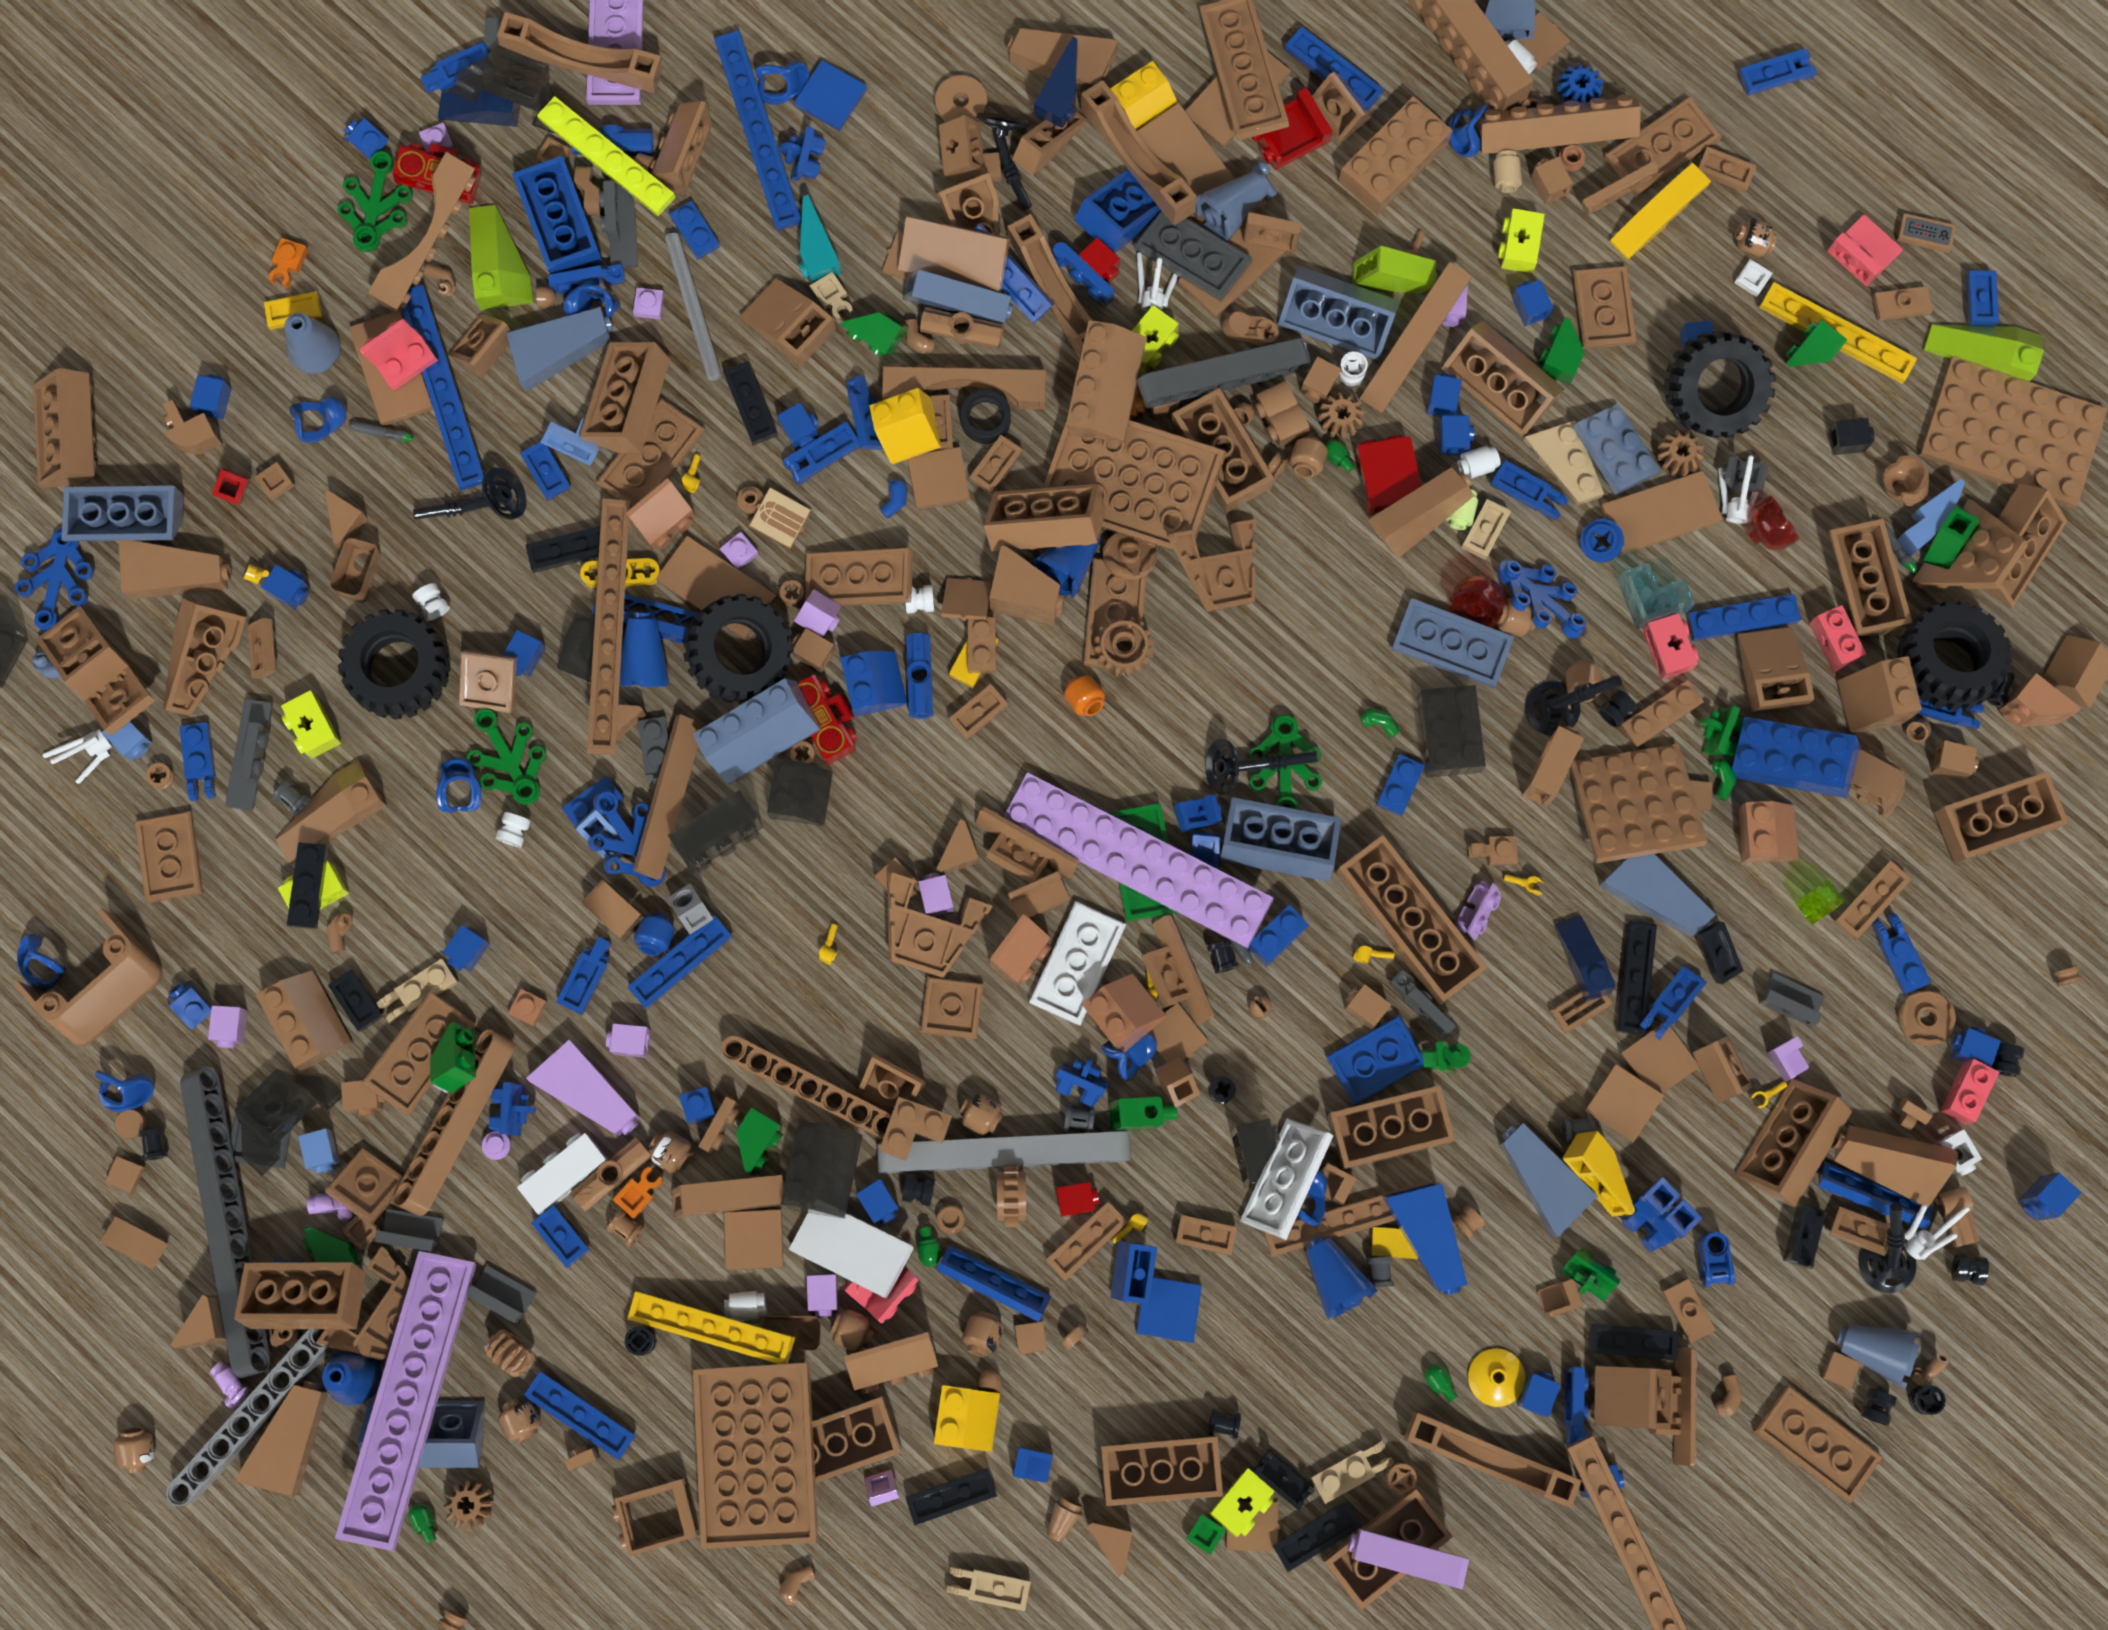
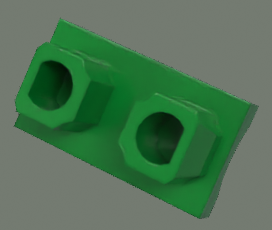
(1718, 731)
(1446, 1057)
(1590, 1275)

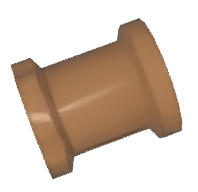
(625, 1229)

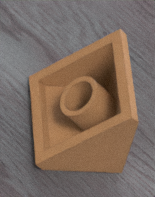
(1340, 106)
(481, 345)
(2078, 669)
(1722, 1069)
(886, 1082)
(202, 1325)

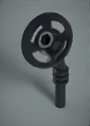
(1001, 126)
(496, 497)
(1559, 704)
(1233, 766)
(1890, 1262)

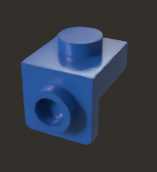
(364, 137)
(1198, 813)
(1206, 847)
(188, 1004)

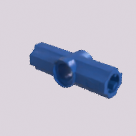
(628, 141)
(919, 659)

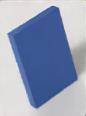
(1376, 1060)

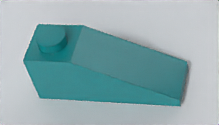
(815, 248)

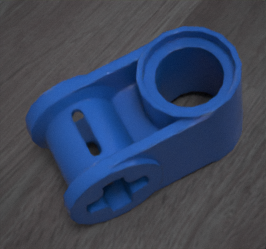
(1715, 1262)

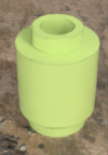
(1464, 515)

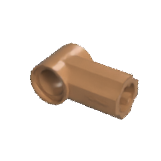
(1948, 1205)

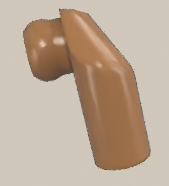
(1931, 1370)
(1733, 1397)

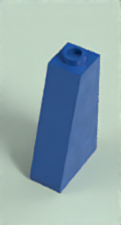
(1428, 1228)

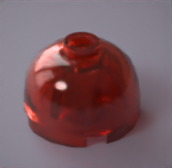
(1771, 526)
(1478, 600)

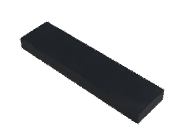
(1636, 977)

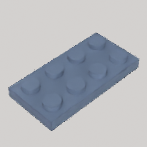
(1452, 643)

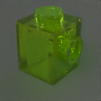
(1819, 902)

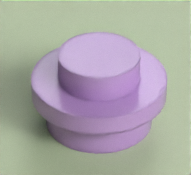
(496, 1145)

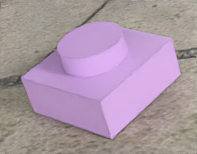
(436, 134)
(648, 303)
(739, 551)
(881, 1488)

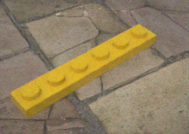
(1859, 344)
(711, 1328)

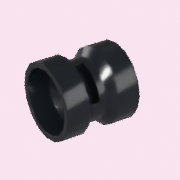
(1617, 708)
(2007, 1060)
(921, 1190)
(1970, 1269)
(645, 1340)
(1880, 1400)
(1933, 1401)

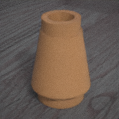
(1063, 1518)

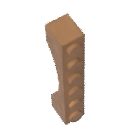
(622, 66)
(1161, 184)
(1040, 264)
(395, 280)
(1020, 387)
(1492, 1460)

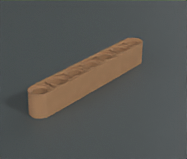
(796, 1083)
(453, 1126)

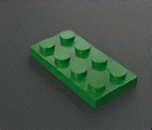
(1150, 820)

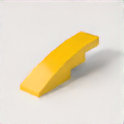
(1660, 211)

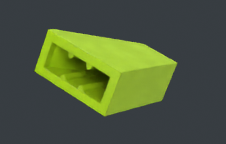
(1394, 271)

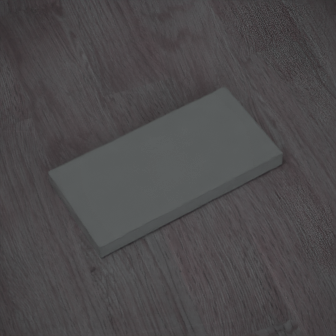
(1194, 254)

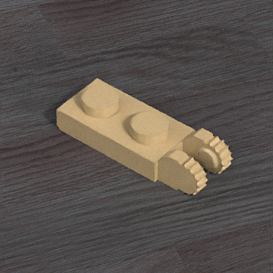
(435, 978)
(1349, 1473)
(992, 1588)

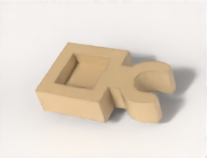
(831, 294)

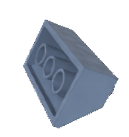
(1338, 312)
(121, 513)
(757, 730)
(1280, 839)
(453, 1437)

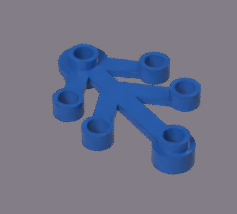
(55, 575)
(1515, 577)
(630, 841)

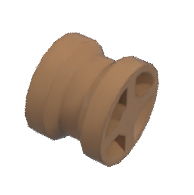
(1467, 1222)
(1403, 1481)

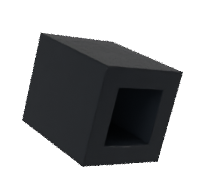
(1851, 436)

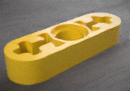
(640, 565)

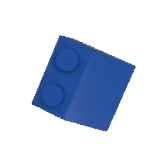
(873, 681)

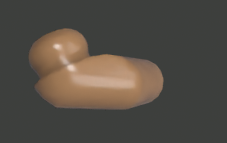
(444, 279)
(916, 340)
(336, 931)
(792, 1583)

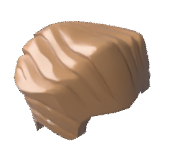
(1907, 480)

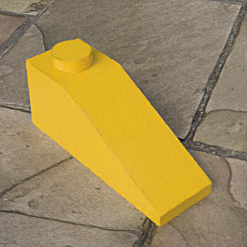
(1599, 1169)

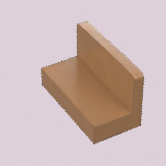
(1039, 896)

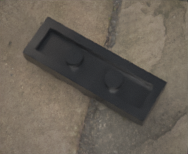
(750, 403)
(564, 549)
(307, 885)
(1633, 1342)
(951, 1496)
(1317, 1536)

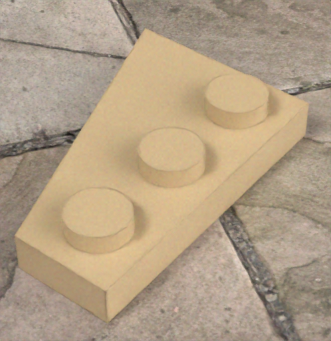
(1568, 461)

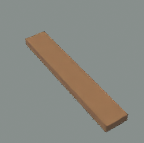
(1415, 338)
(667, 798)
(1335, 1223)

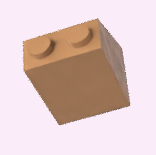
(1024, 590)
(1879, 696)
(1631, 1397)

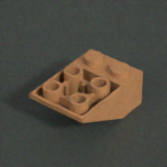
(789, 321)
(1775, 670)

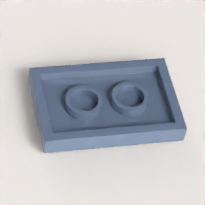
(1616, 449)

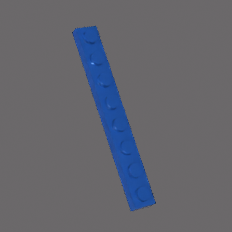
(757, 130)
(445, 395)

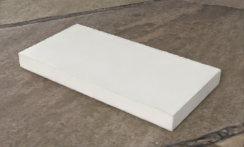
(1077, 963)
(1286, 1179)
(853, 1251)

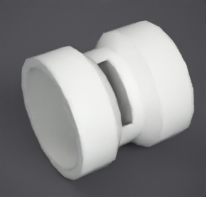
(1352, 363)
(921, 599)
(430, 601)
(512, 831)

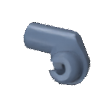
(1263, 168)
(44, 665)

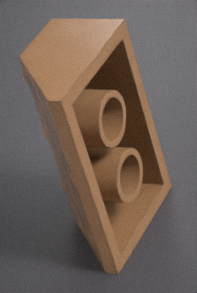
(682, 146)
(304, 1019)
(892, 1362)

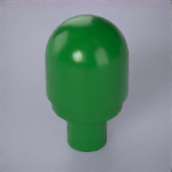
(1339, 455)
(928, 1248)
(1440, 1381)
(422, 1522)

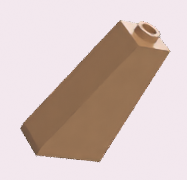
(1041, 51)
(1421, 511)
(164, 571)
(1898, 1163)
(727, 1196)
(286, 1444)

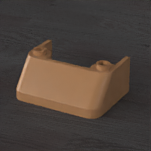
(108, 996)

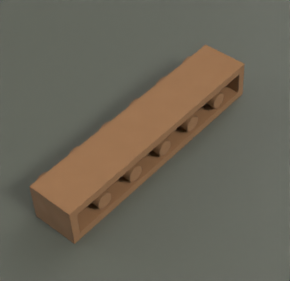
(1559, 124)

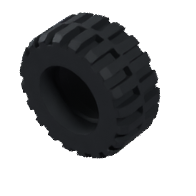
(1754, 389)
(767, 627)
(1974, 633)
(369, 640)

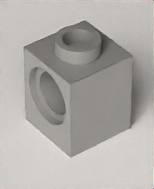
(690, 908)

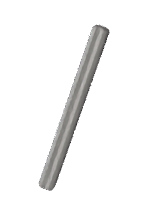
(693, 306)

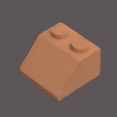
(660, 516)
(2037, 704)
(1767, 832)
(1020, 951)
(1124, 1011)

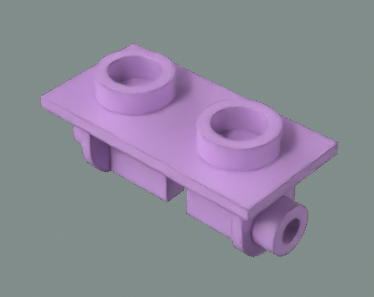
(1485, 899)

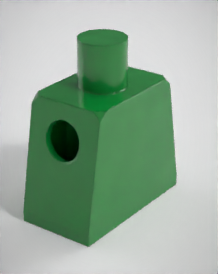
(1129, 1114)

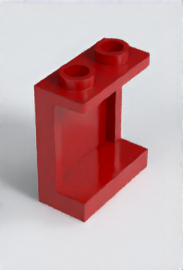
(1305, 133)
(1387, 471)

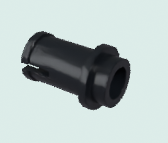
(2000, 696)

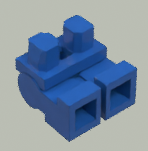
(1660, 1217)

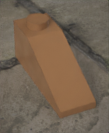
(1044, 143)

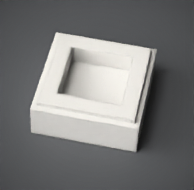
(1753, 278)

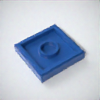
(830, 95)
(1170, 1311)

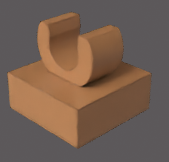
(1912, 1112)

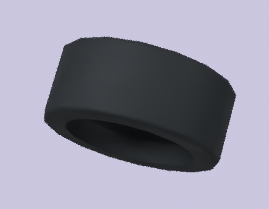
(982, 396)

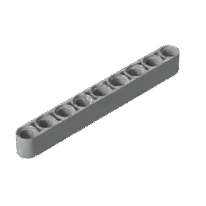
(1020, 1151)
(256, 1416)

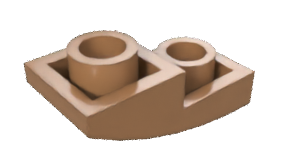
(133, 1242)

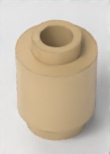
(1507, 171)

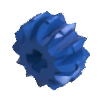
(1579, 76)

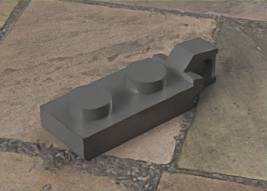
(654, 742)
(1422, 1004)

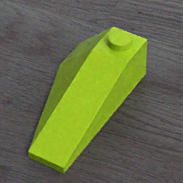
(496, 264)
(1994, 347)

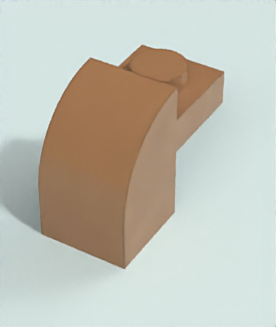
(190, 436)

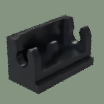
(1804, 1236)
(1283, 1479)

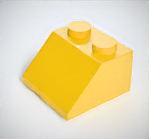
(1144, 95)
(906, 425)
(966, 1418)

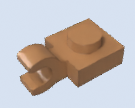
(1499, 850)

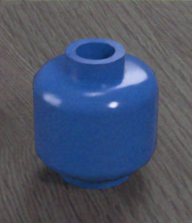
(654, 934)

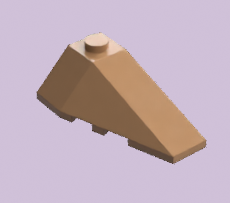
(971, 204)
(199, 648)
(337, 807)

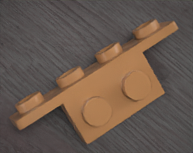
(1021, 850)
(1174, 972)
(1683, 1408)

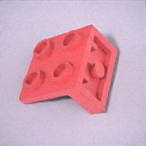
(1864, 250)
(399, 353)
(878, 1306)

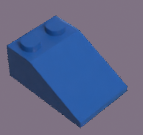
(1117, 211)

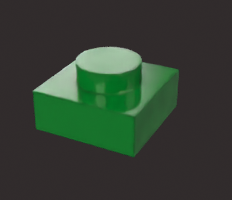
(1205, 1534)

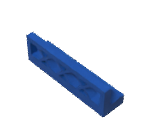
(672, 632)

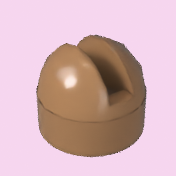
(545, 296)
(1244, 408)
(1923, 735)
(1255, 1010)
(989, 1381)

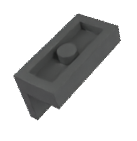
(1792, 1000)
(410, 1231)
(501, 1294)

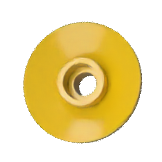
(1482, 1382)

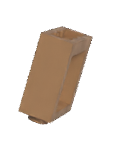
(1553, 765)
(685, 1509)

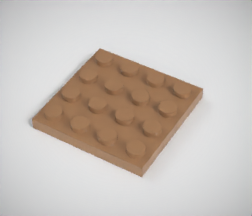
(1637, 803)

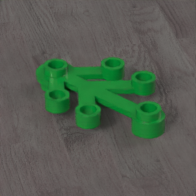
(374, 206)
(1285, 741)
(509, 761)

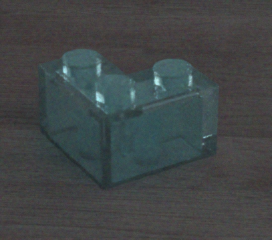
(1650, 602)

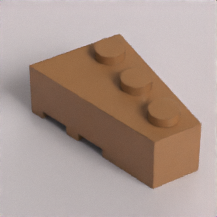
(1878, 782)

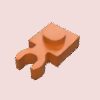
(287, 257)
(635, 1196)

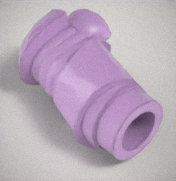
(325, 1204)
(230, 1385)

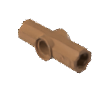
(978, 332)
(596, 1186)

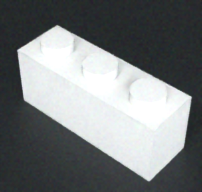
(561, 1173)

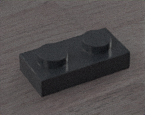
(1720, 952)
(355, 1000)

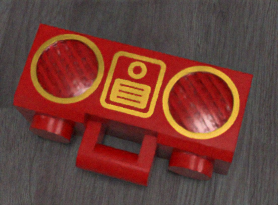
(416, 167)
(833, 739)

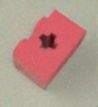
(1837, 638)
(1667, 659)
(1969, 1092)

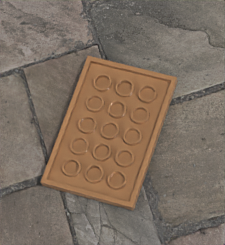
(2013, 431)
(1147, 483)
(755, 1455)

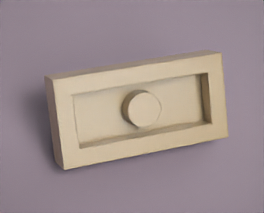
(1486, 529)

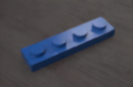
(1324, 60)
(1022, 288)
(1743, 617)
(679, 962)
(1869, 1193)
(994, 1283)
(580, 1415)

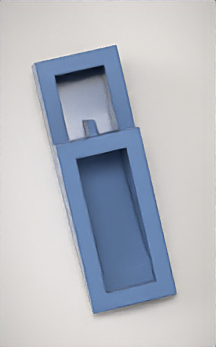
(1930, 518)

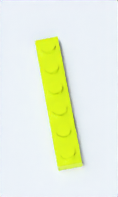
(606, 156)

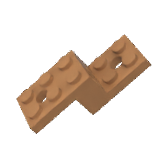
(95, 670)

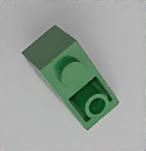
(878, 330)
(1818, 347)
(1565, 353)
(1951, 538)
(453, 1059)
(755, 1138)
(329, 1248)

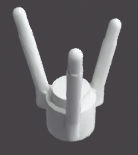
(1154, 294)
(1739, 507)
(94, 744)
(1921, 1243)

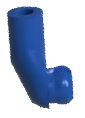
(897, 500)

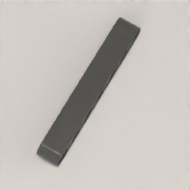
(1224, 372)

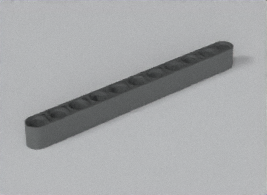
(222, 1213)

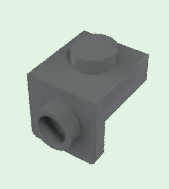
(1734, 475)

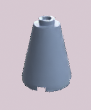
(1230, 203)
(311, 344)
(1882, 1350)

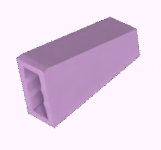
(580, 1085)
(1409, 1558)

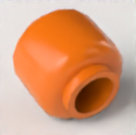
(1084, 695)

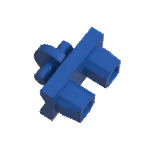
(807, 144)
(1070, 1076)
(513, 1109)

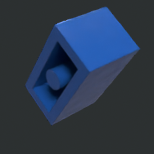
(1278, 935)
(2049, 1197)
(1133, 1272)

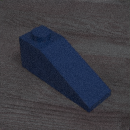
(1058, 95)
(486, 110)
(1585, 959)

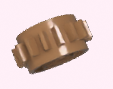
(1124, 661)
(1011, 1196)

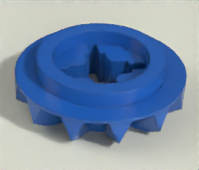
(1589, 541)

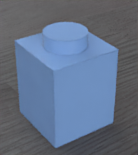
(130, 741)
(319, 1151)

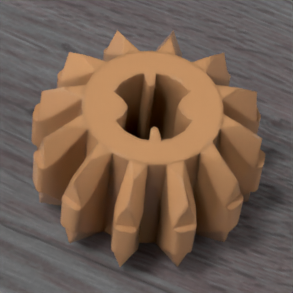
(1350, 421)
(1685, 462)
(509, 1352)
(475, 1496)

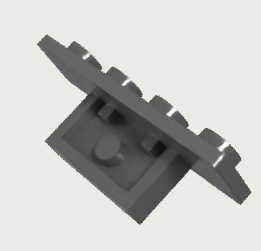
(619, 223)
(249, 755)

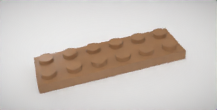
(1244, 67)

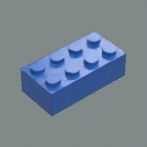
(557, 216)
(1796, 757)

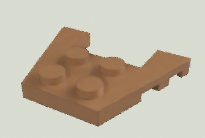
(1983, 560)
(1224, 578)
(924, 940)
(379, 1330)

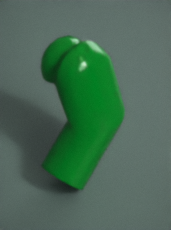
(1382, 718)
(1727, 777)

